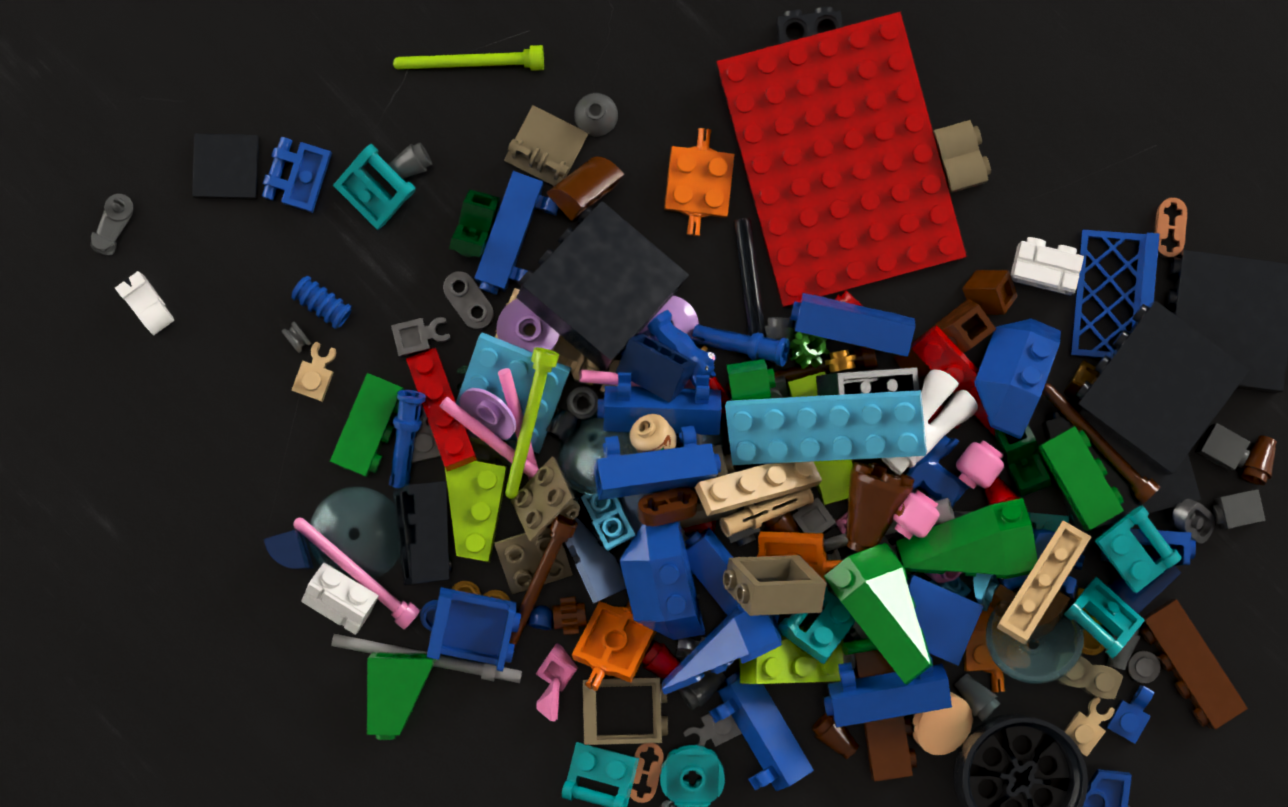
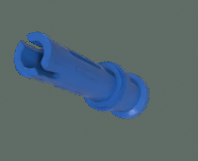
(754, 346)
(407, 424)

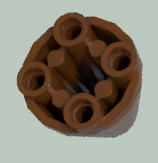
(872, 503)

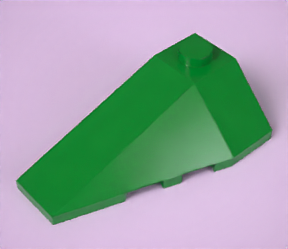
(983, 542)
(879, 599)

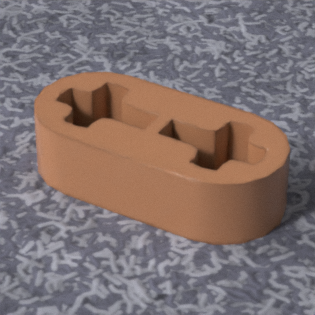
(1178, 229)
(653, 773)

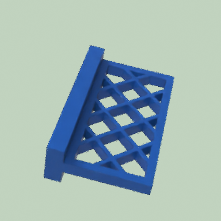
(1143, 289)

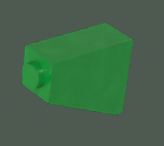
(393, 690)

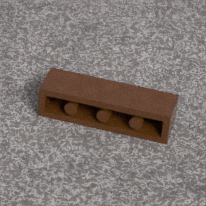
(1192, 664)
(885, 738)

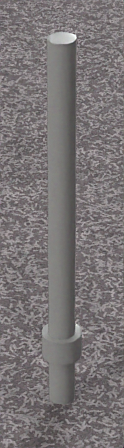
(485, 670)

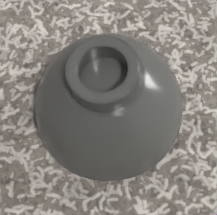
(596, 114)

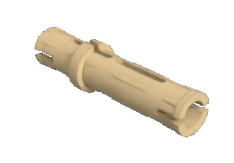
(734, 523)

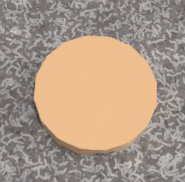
(943, 729)

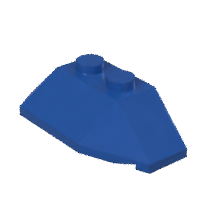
(1016, 373)
(662, 582)

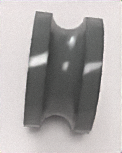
(296, 337)

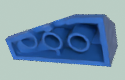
(733, 638)

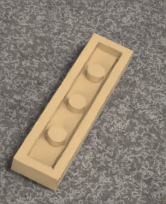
(756, 485)
(1043, 582)

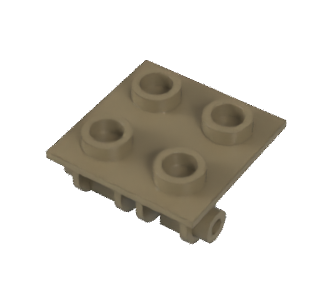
(545, 146)
(544, 499)
(521, 559)

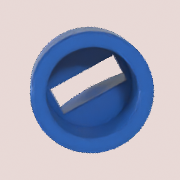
(541, 618)

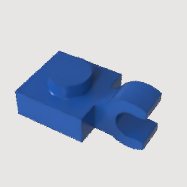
(1129, 718)

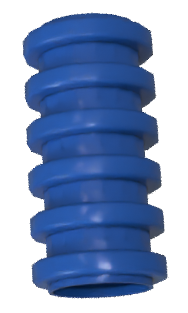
(321, 302)

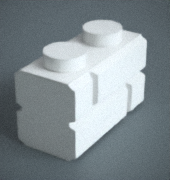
(1046, 266)
(339, 598)

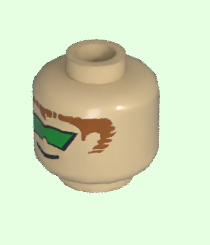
(652, 434)

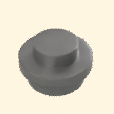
(1144, 667)

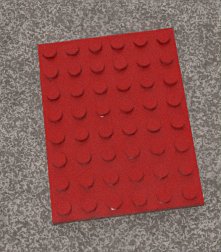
(841, 158)

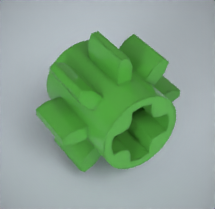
(805, 356)

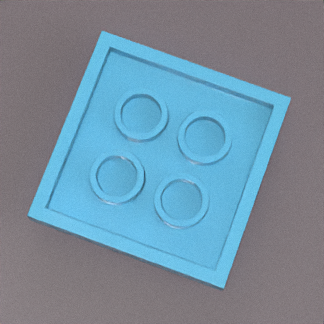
(494, 355)

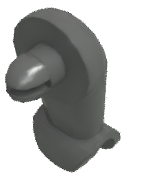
(113, 220)

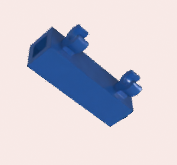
(509, 232)
(853, 324)
(692, 407)
(654, 470)
(708, 562)
(885, 695)
(765, 733)

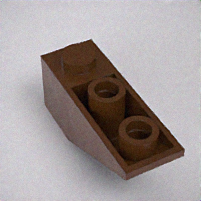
(963, 326)

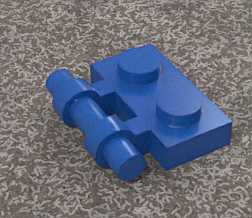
(305, 177)

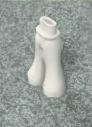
(960, 407)

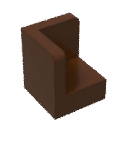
(991, 290)

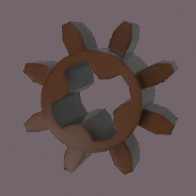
(569, 615)

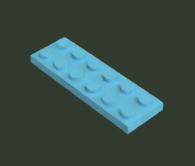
(826, 428)

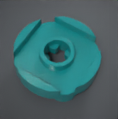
(688, 759)

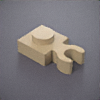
(313, 377)
(1086, 729)

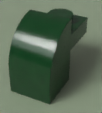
(475, 224)
(1023, 461)

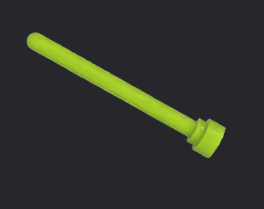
(530, 58)
(543, 361)

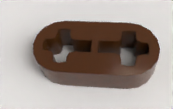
(667, 507)

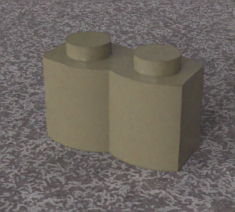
(961, 156)
(1093, 679)

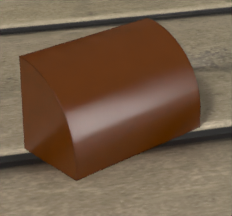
(585, 186)

